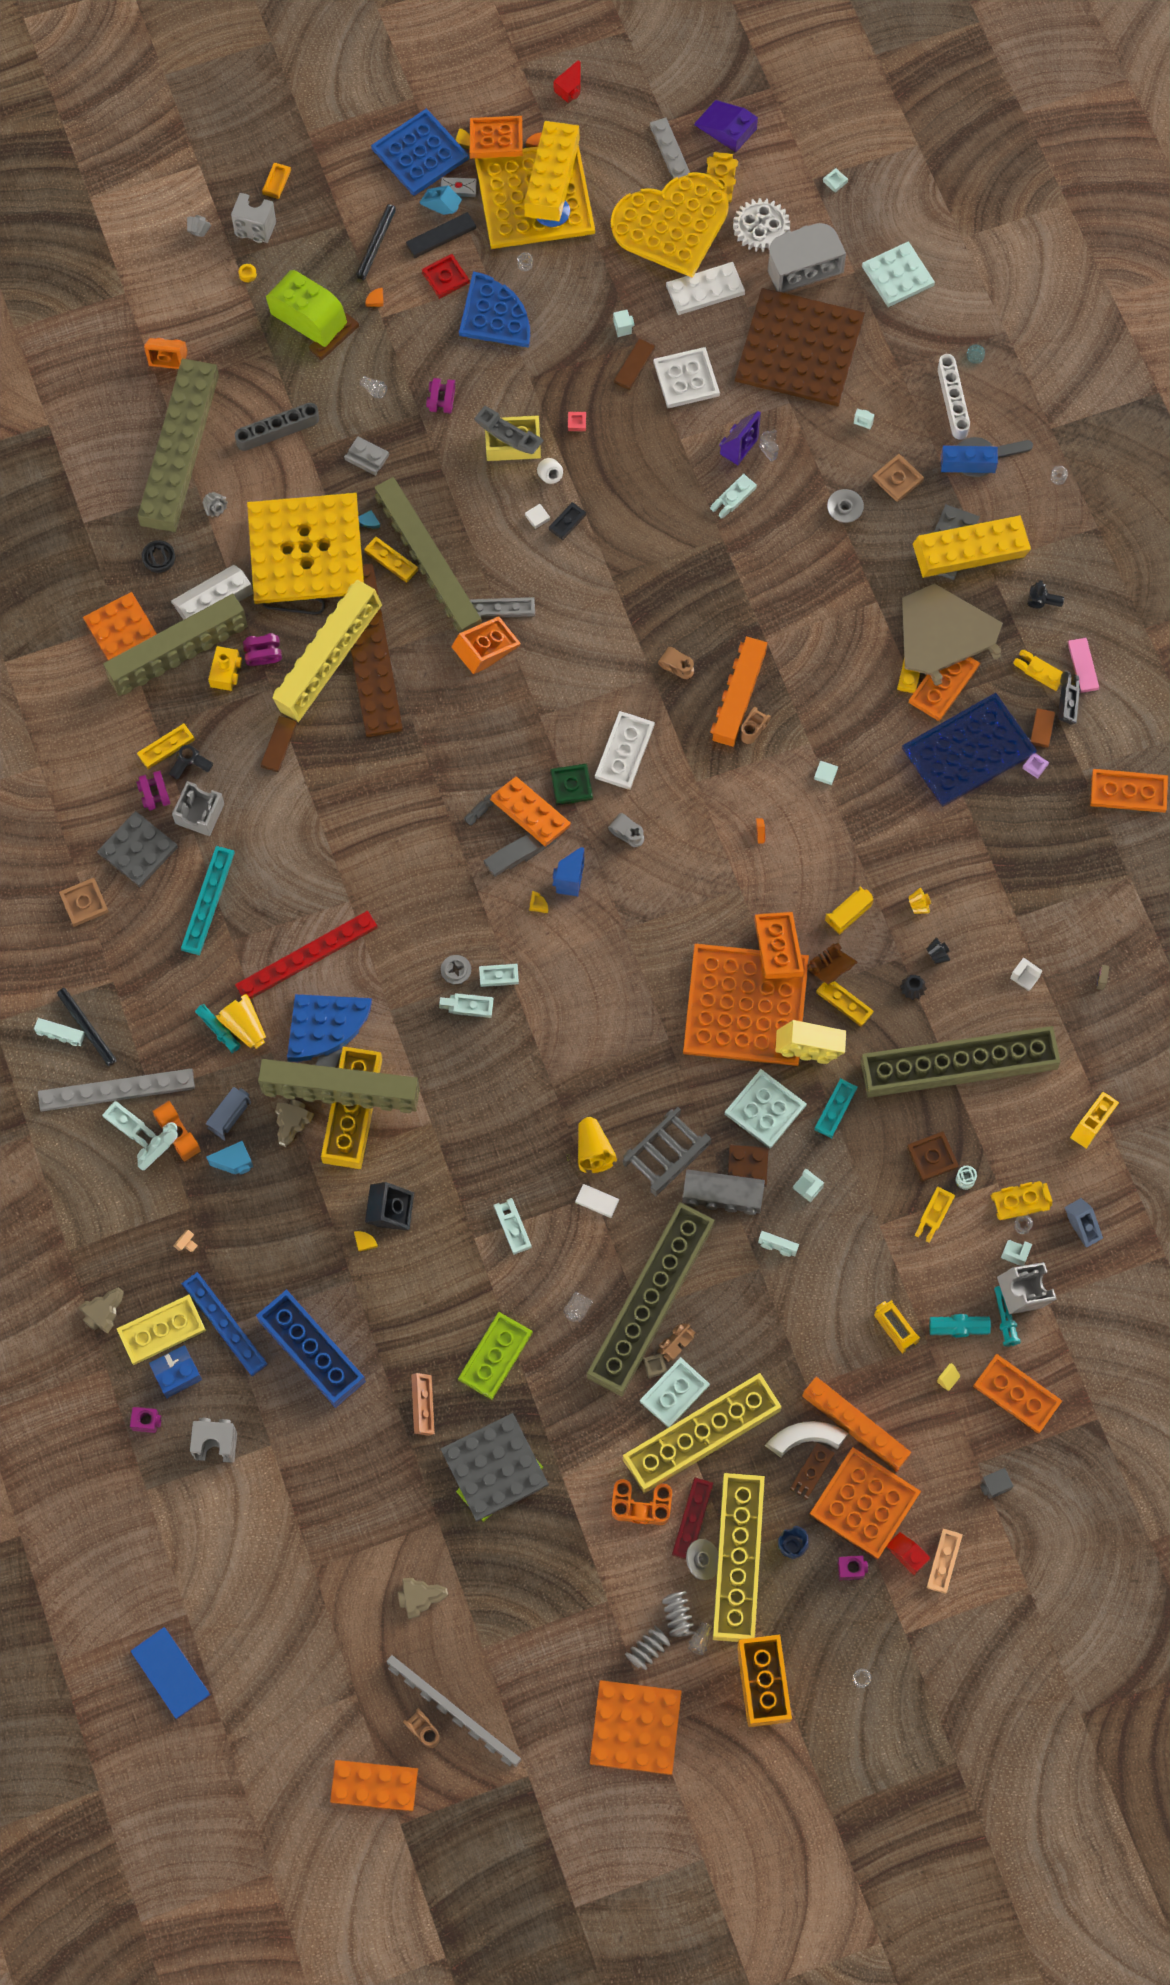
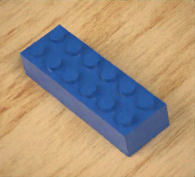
(311, 1348)

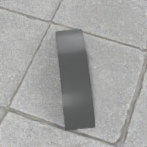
(506, 432)

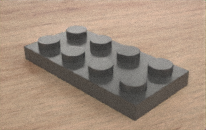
(954, 518)

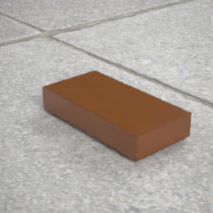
(1042, 727)

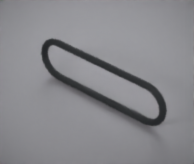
(299, 611)

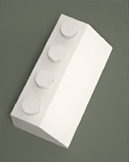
(212, 590)

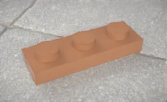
(422, 1404)

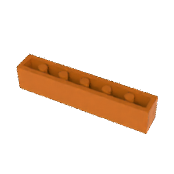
(739, 692)
(856, 1424)

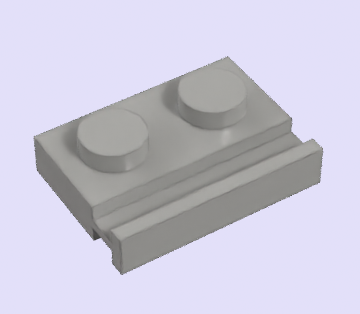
(366, 456)

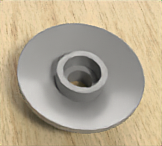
(848, 499)
(708, 1556)

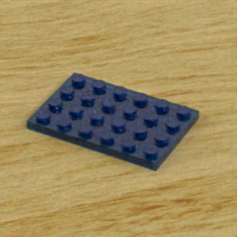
(969, 749)

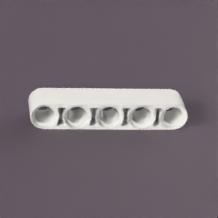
(953, 389)

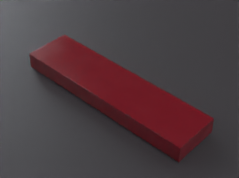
(692, 1516)

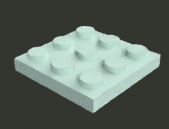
(898, 274)
(765, 1109)

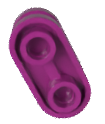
(435, 388)
(262, 650)
(149, 800)

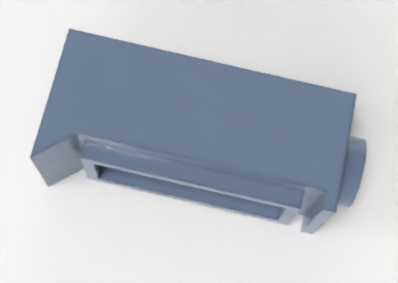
(228, 1112)

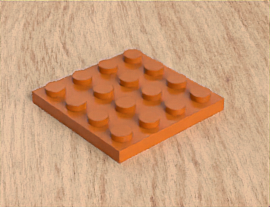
(865, 1503)
(635, 1727)

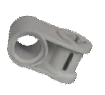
(624, 828)

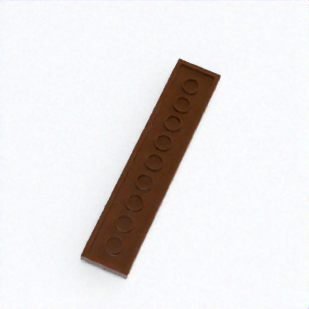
(375, 673)

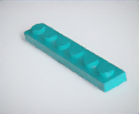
(207, 900)

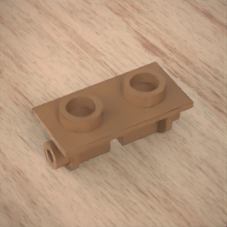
(670, 1347)

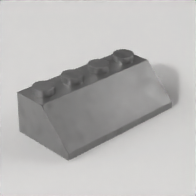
(723, 1192)

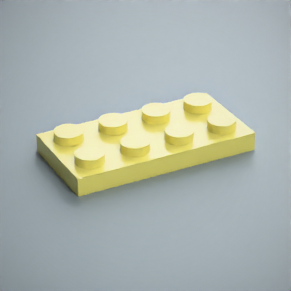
(161, 1329)

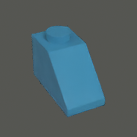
(441, 200)
(231, 1159)

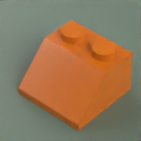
(165, 352)

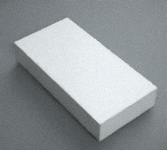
(597, 1200)

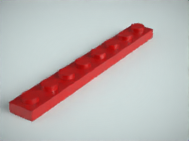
(307, 955)

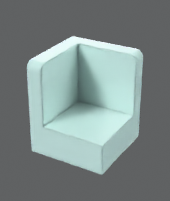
(808, 1185)
(1016, 1252)

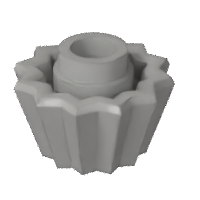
(197, 225)
(214, 504)

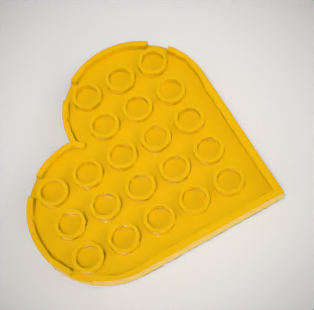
(674, 223)

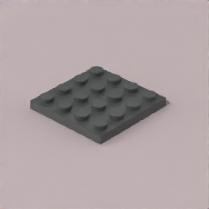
(494, 1467)

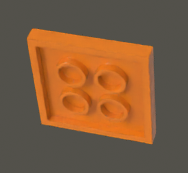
(496, 137)
(119, 626)

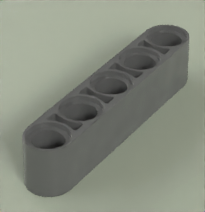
(283, 420)

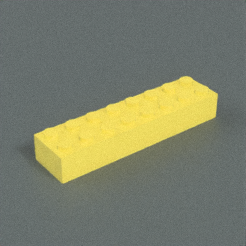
(327, 650)
(701, 1433)
(738, 1557)

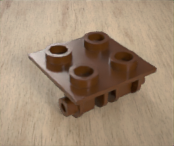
(832, 965)

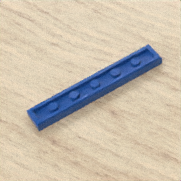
(224, 1324)

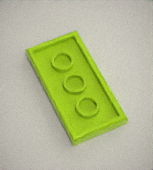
(495, 1355)

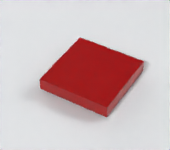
(445, 276)

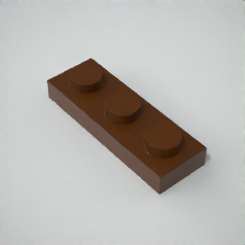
(321, 352)

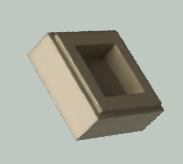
(1103, 976)
(655, 1365)

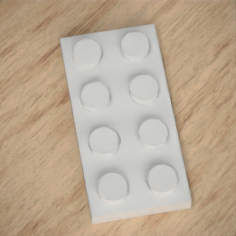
(705, 288)
(624, 750)

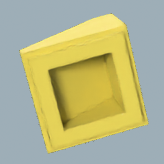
(948, 1377)

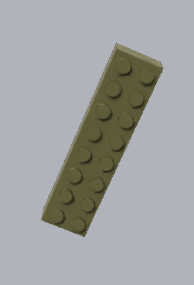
(175, 645)
(339, 1085)

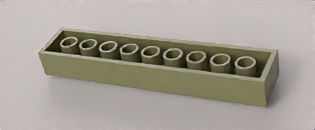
(178, 445)
(960, 1061)
(650, 1299)

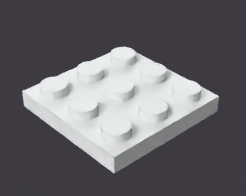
(686, 377)

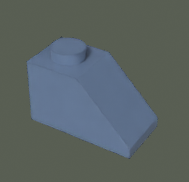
(1084, 1222)

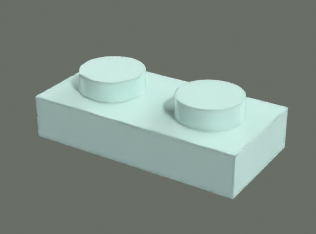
(499, 975)
(771, 1241)

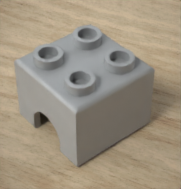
(253, 222)
(198, 809)
(1024, 1288)
(213, 1434)

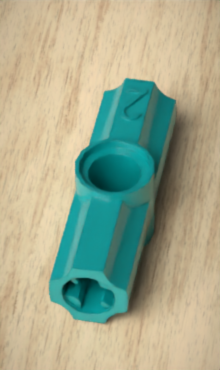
(960, 1325)

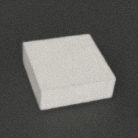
(537, 516)

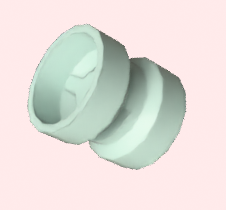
(964, 1181)

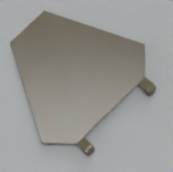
(944, 631)

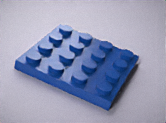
(420, 152)

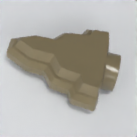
(291, 1119)
(102, 1310)
(419, 1596)

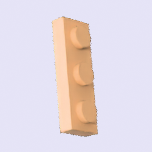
(944, 1561)

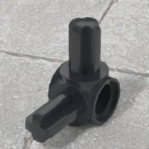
(1039, 597)
(196, 759)

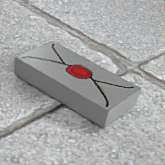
(461, 186)

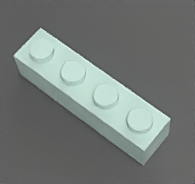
(58, 1031)

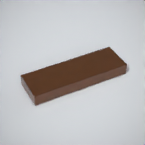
(634, 364)
(278, 744)

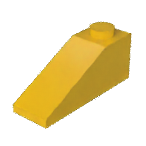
(1094, 1120)

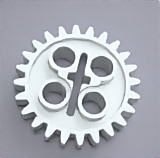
(760, 224)

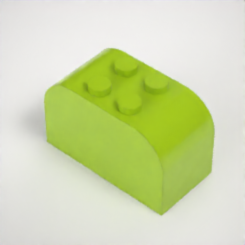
(307, 307)

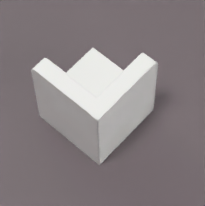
(1026, 974)

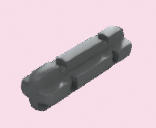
(478, 810)

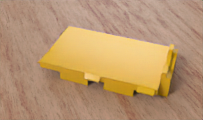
(723, 168)
(1022, 1200)

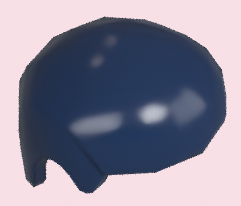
(793, 1542)

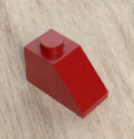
(569, 83)
(908, 1553)

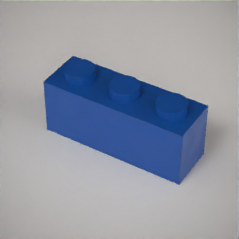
(969, 459)

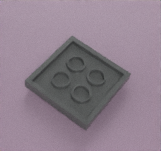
(137, 849)

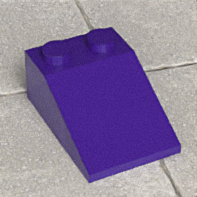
(728, 124)
(741, 438)

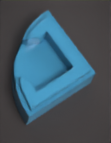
(369, 520)

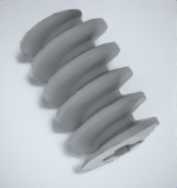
(677, 1615)
(648, 1648)

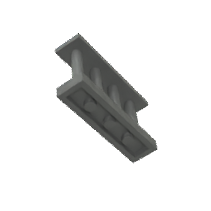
(672, 1169)

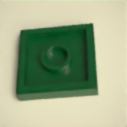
(571, 784)

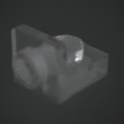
(768, 445)
(577, 1307)

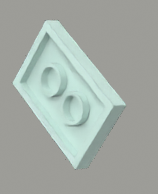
(674, 1392)

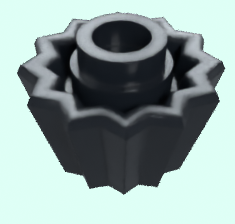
(938, 951)
(913, 987)

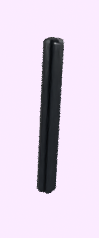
(376, 242)
(86, 1026)

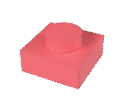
(576, 421)

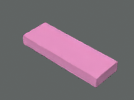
(1083, 665)

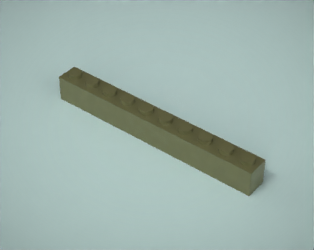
(428, 555)

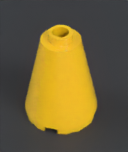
(243, 1022)
(593, 1147)

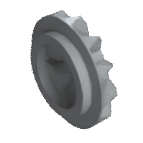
(460, 962)

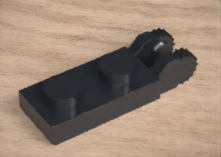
(1069, 698)

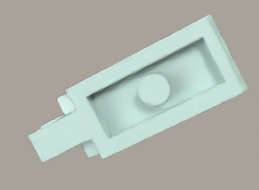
(468, 1005)

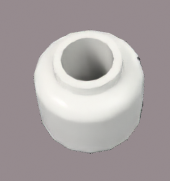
(550, 471)

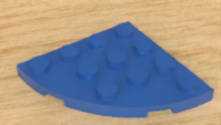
(494, 313)
(324, 1024)

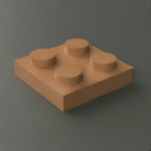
(898, 478)
(83, 902)

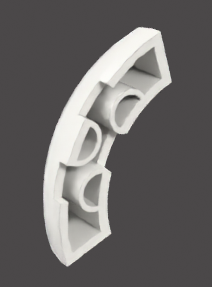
(806, 1432)

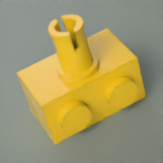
(224, 668)

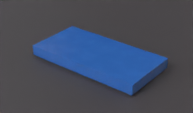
(170, 1673)

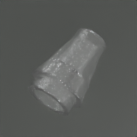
(374, 387)
(699, 1642)

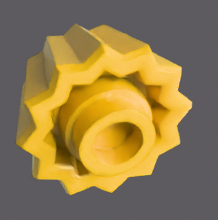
(920, 902)

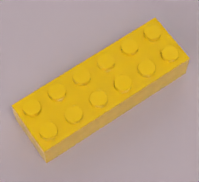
(552, 171)
(971, 546)
(349, 1125)

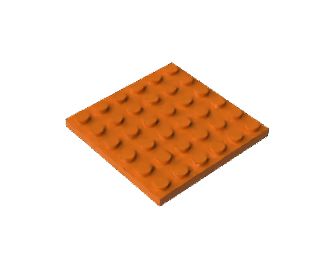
(738, 1010)

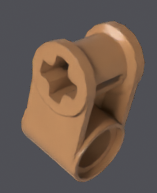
(675, 661)
(755, 723)
(419, 1726)

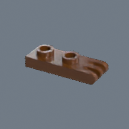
(812, 1470)

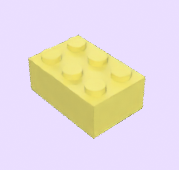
(498, 450)
(810, 1041)

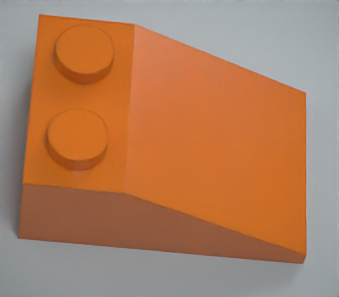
(485, 644)

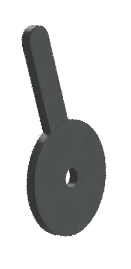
(1004, 450)

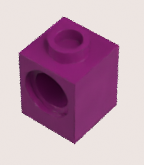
(137, 1416)
(845, 1574)

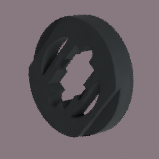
(160, 545)

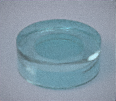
(976, 353)

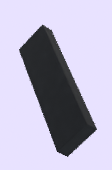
(441, 235)

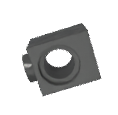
(996, 1483)

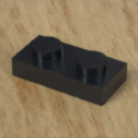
(567, 521)

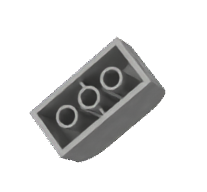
(805, 257)

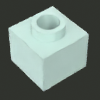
(623, 323)

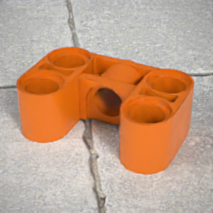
(186, 1143)
(641, 1512)

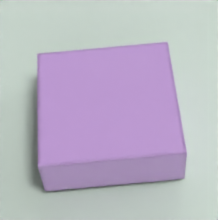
(1035, 765)

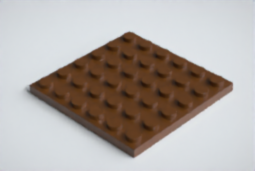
(799, 347)

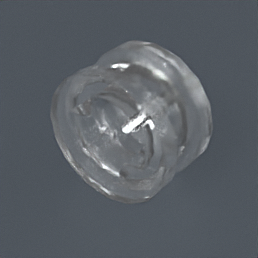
(525, 256)
(1059, 469)
(1017, 1225)
(866, 1682)

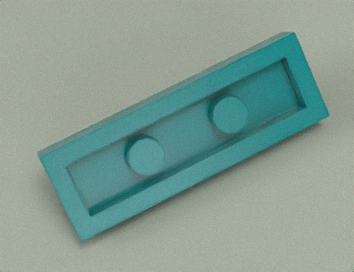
(836, 1108)

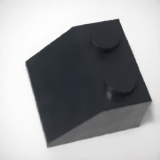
(389, 1206)

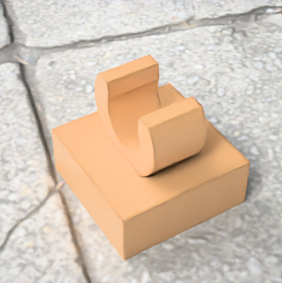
(184, 1241)

